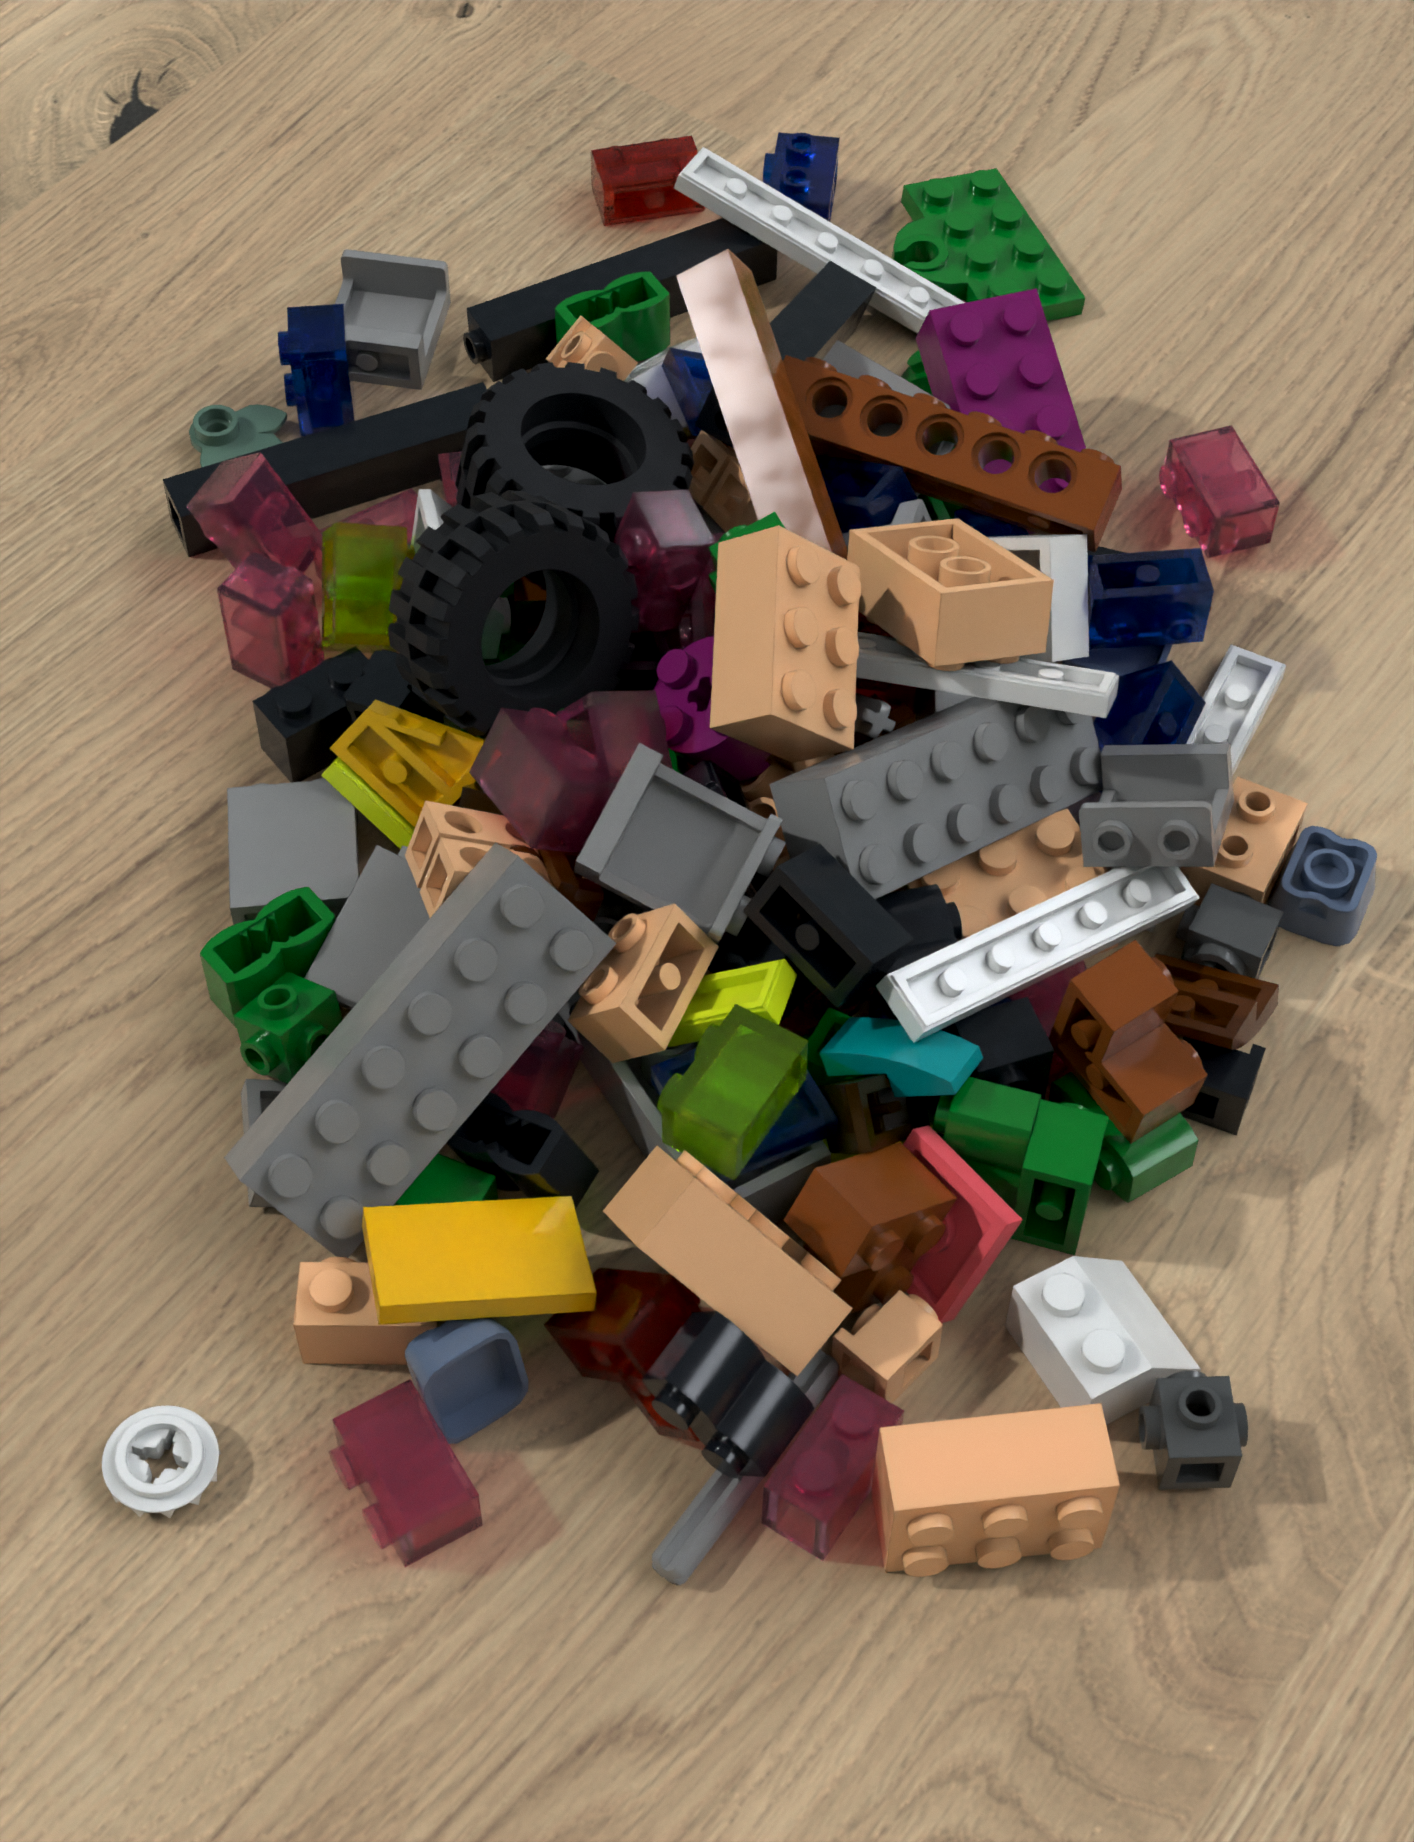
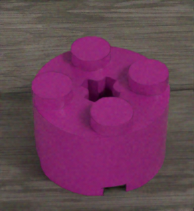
(686, 705)

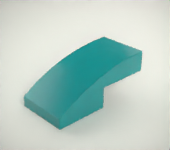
(882, 1046)

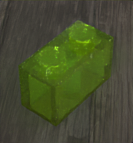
(357, 584)
(733, 1090)

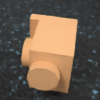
(591, 347)
(889, 1345)

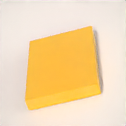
(477, 1260)

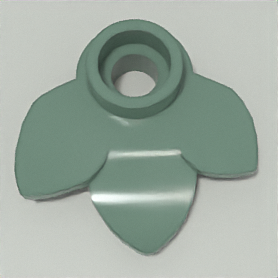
(226, 434)

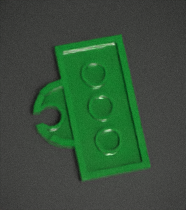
(981, 243)

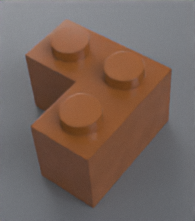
(1119, 1045)
(871, 1221)

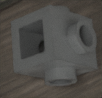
(1194, 1431)

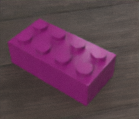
(1001, 363)

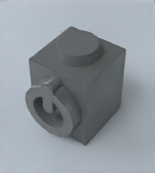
(1229, 932)

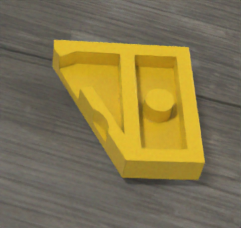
(408, 757)

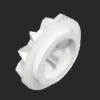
(149, 1435)

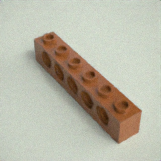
(958, 475)

